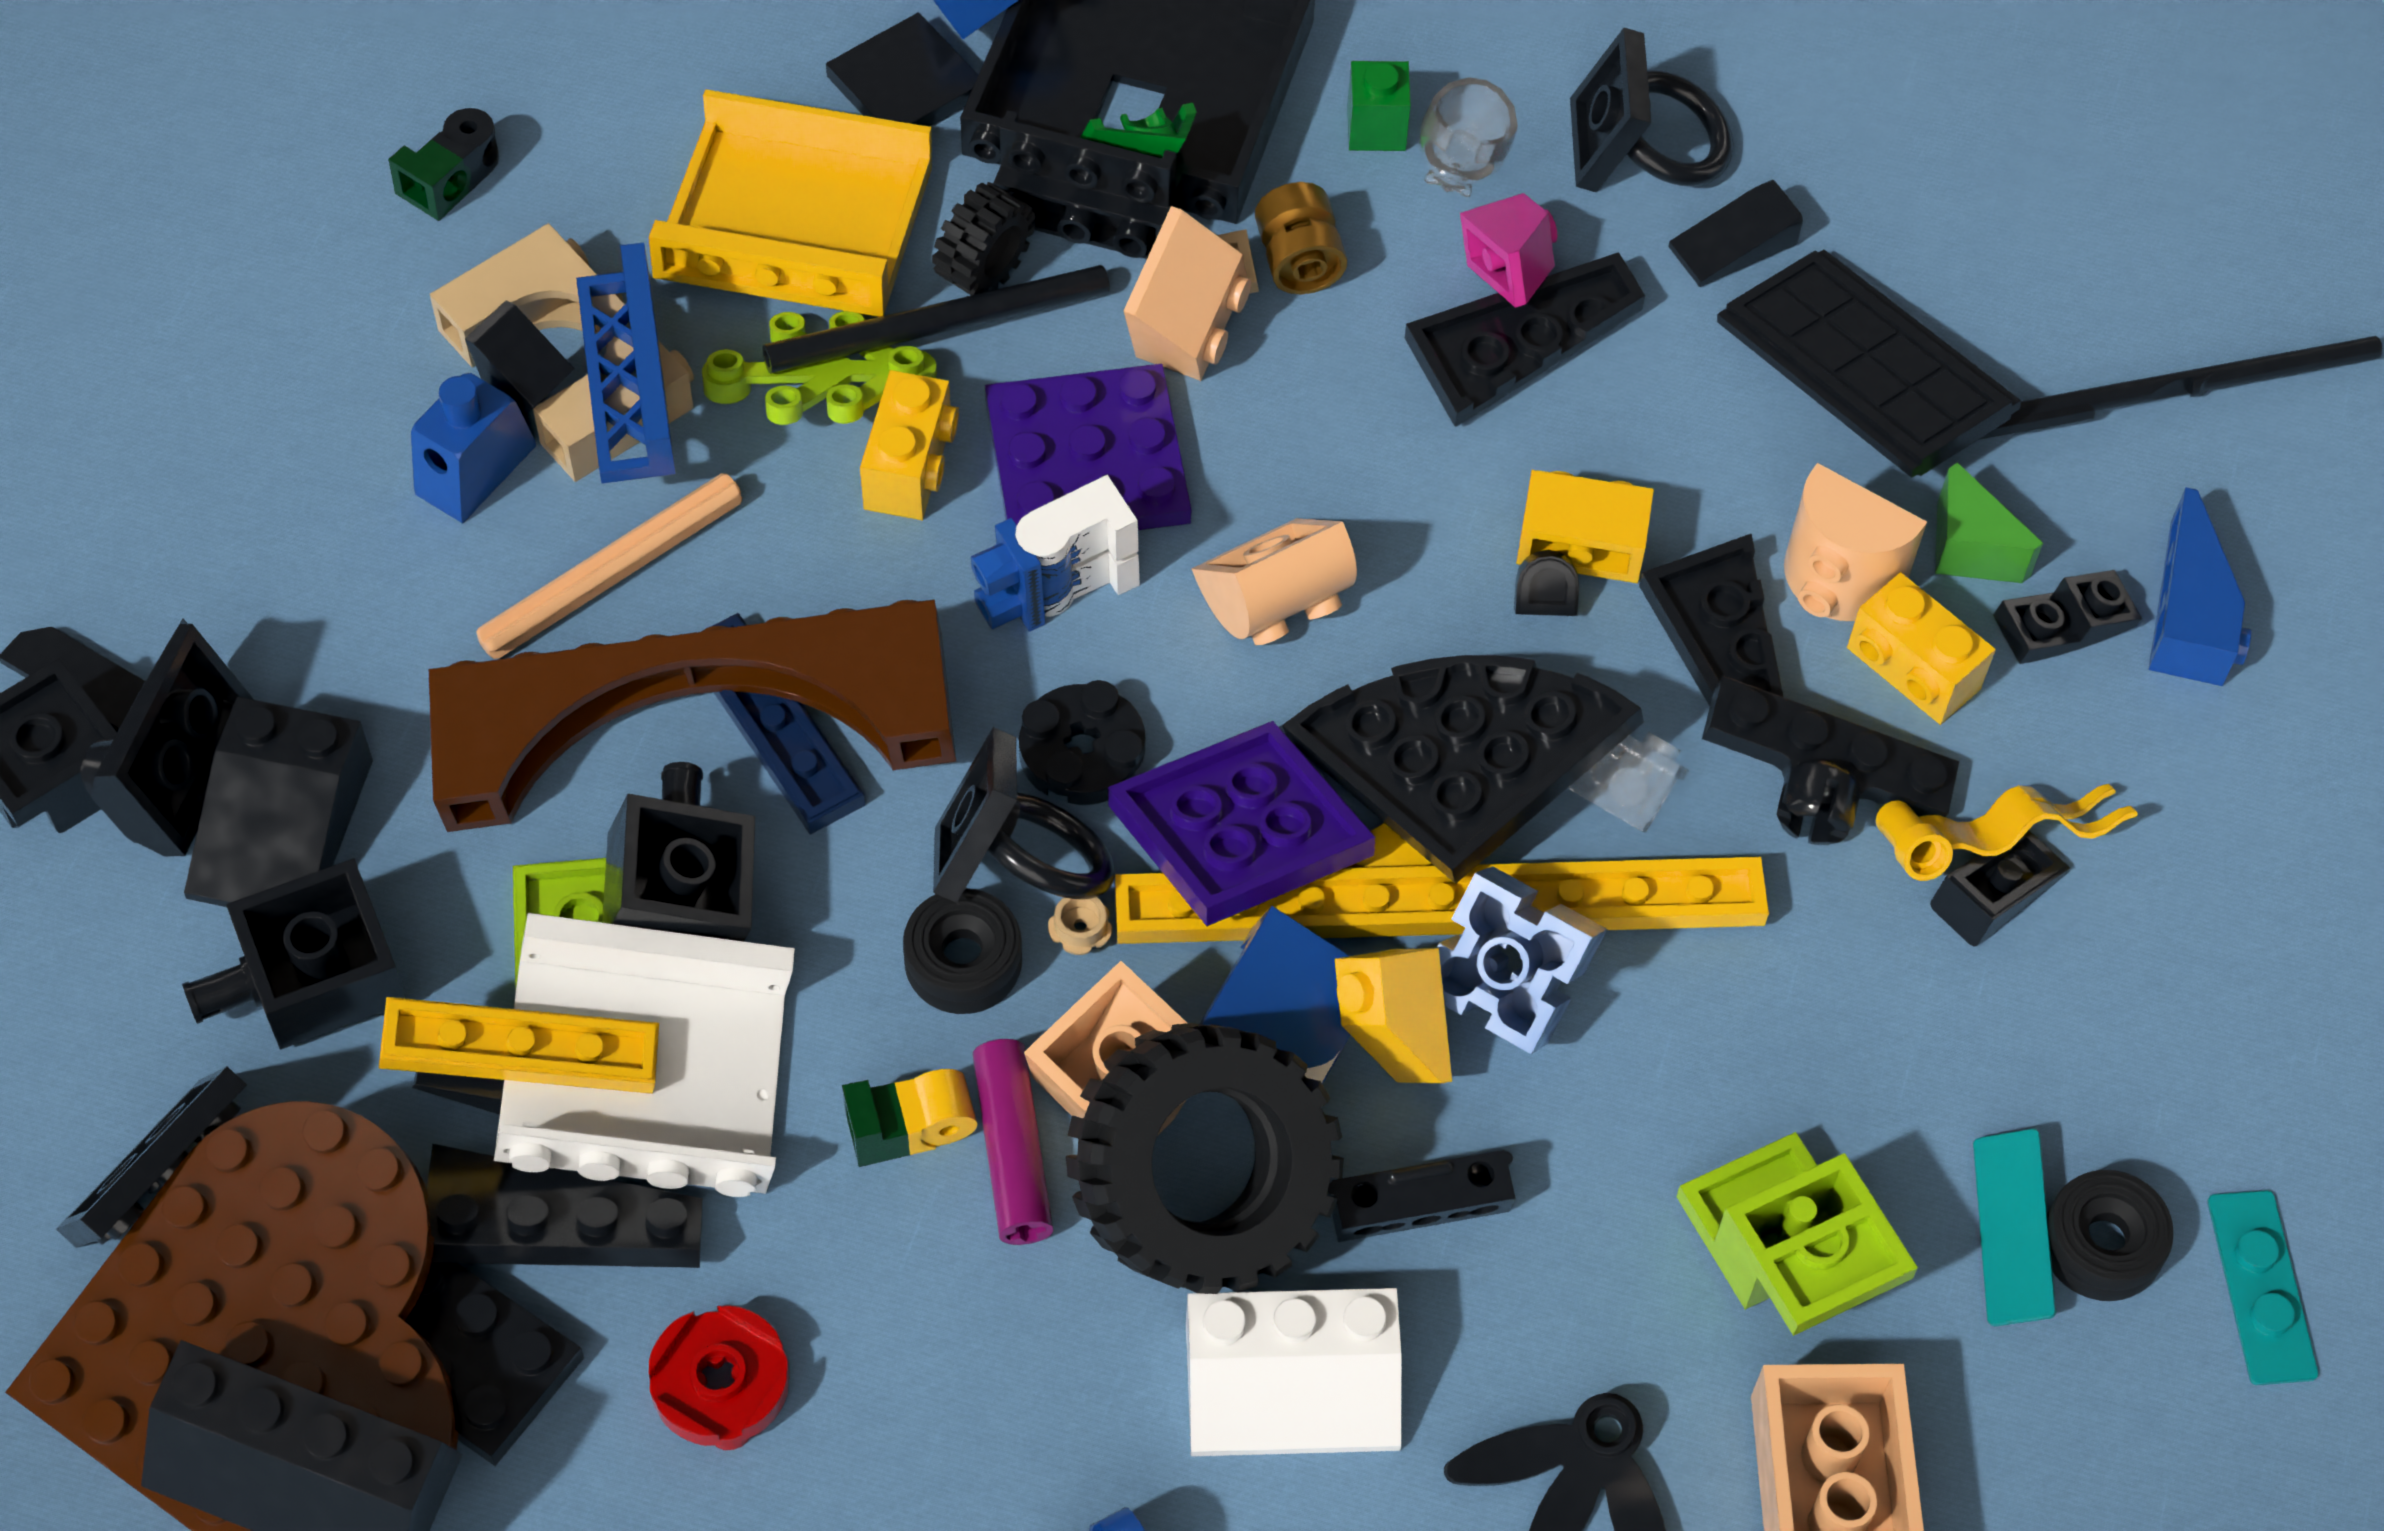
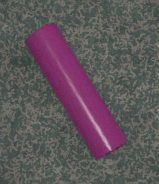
(1012, 1142)

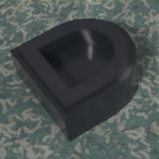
(1546, 585)

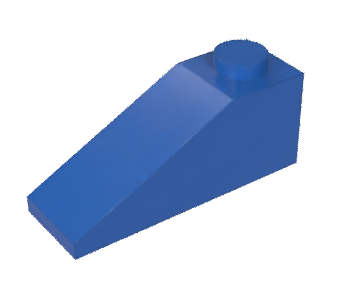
(2199, 602)

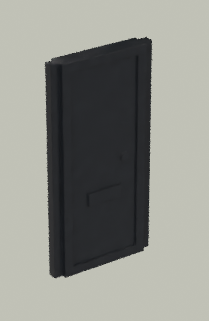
(1868, 362)

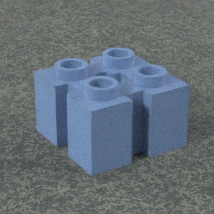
(1551, 944)

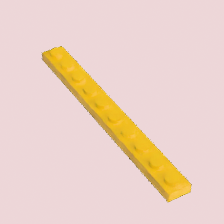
(1425, 899)

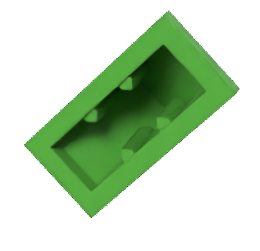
(1979, 534)

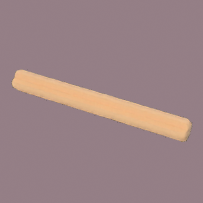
(609, 566)

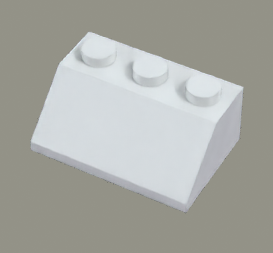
(1294, 1372)

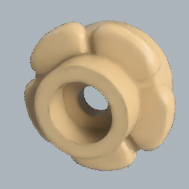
(1072, 911)

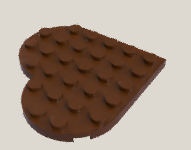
(274, 1245)

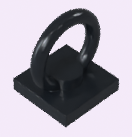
(1614, 111)
(984, 818)

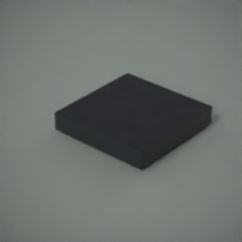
(904, 74)

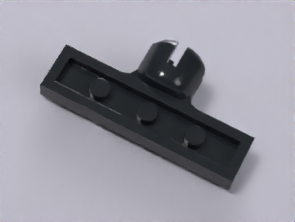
(1826, 760)

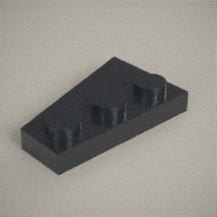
(1716, 616)

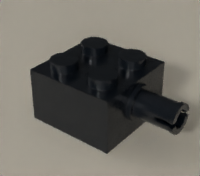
(680, 862)
(307, 957)

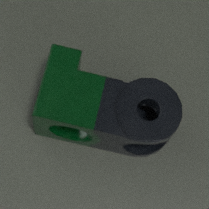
(448, 164)

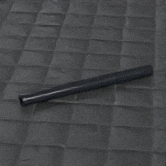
(935, 319)

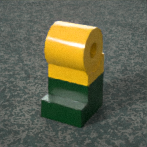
(908, 1115)

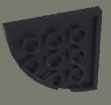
(1462, 748)

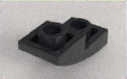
(2072, 617)

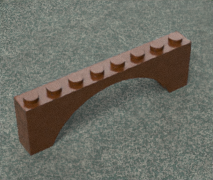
(513, 717)

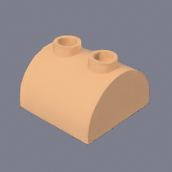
(1846, 545)
(1278, 576)

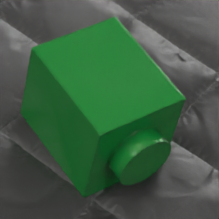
(1378, 105)

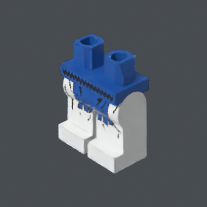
(1058, 556)

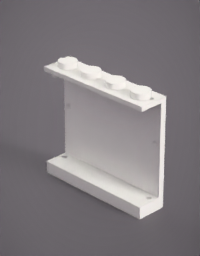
(714, 1066)

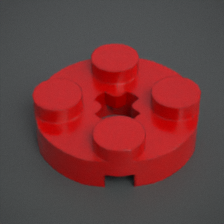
(727, 1414)

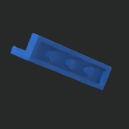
(643, 358)

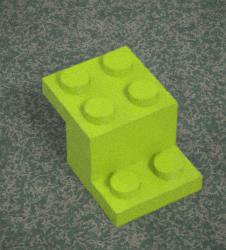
(1796, 1232)

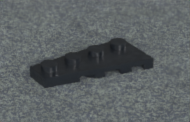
(1492, 348)
(554, 1217)

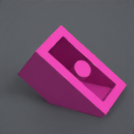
(1510, 245)

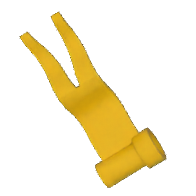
(1927, 842)

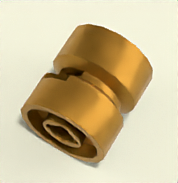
(1300, 238)

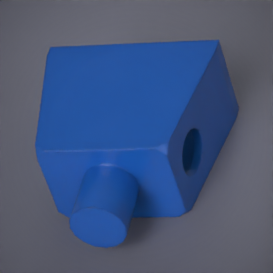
(467, 445)

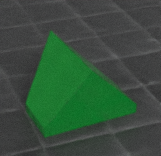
(1147, 135)

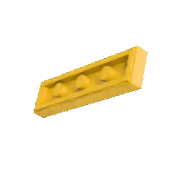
(519, 1045)

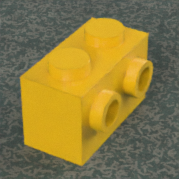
(907, 445)
(1589, 521)
(1920, 648)

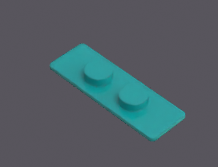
(2014, 1228)
(2262, 1288)

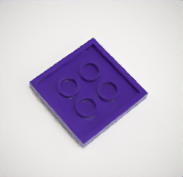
(1084, 426)
(1240, 822)

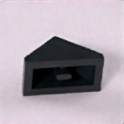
(516, 357)

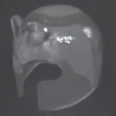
(1466, 134)

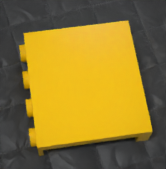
(795, 204)

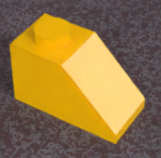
(1397, 1011)

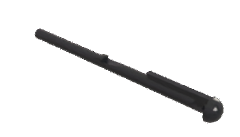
(2083, 403)

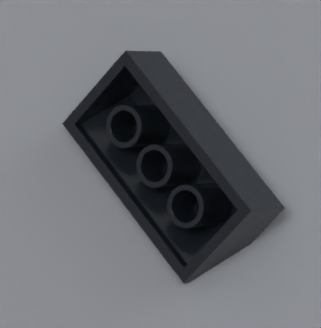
(286, 1454)

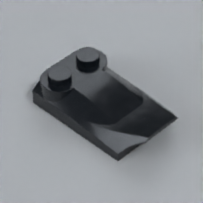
(161, 759)

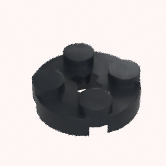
(1081, 710)

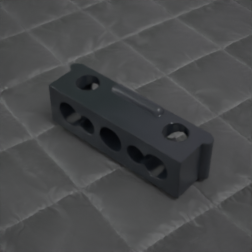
(1422, 1195)

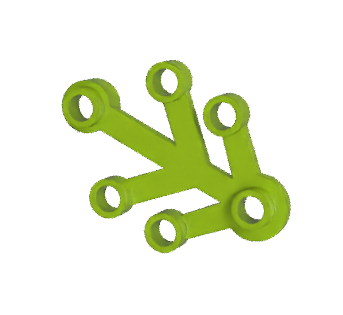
(729, 377)

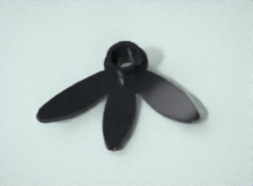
(1586, 1468)

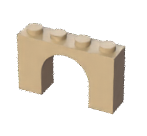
(542, 282)

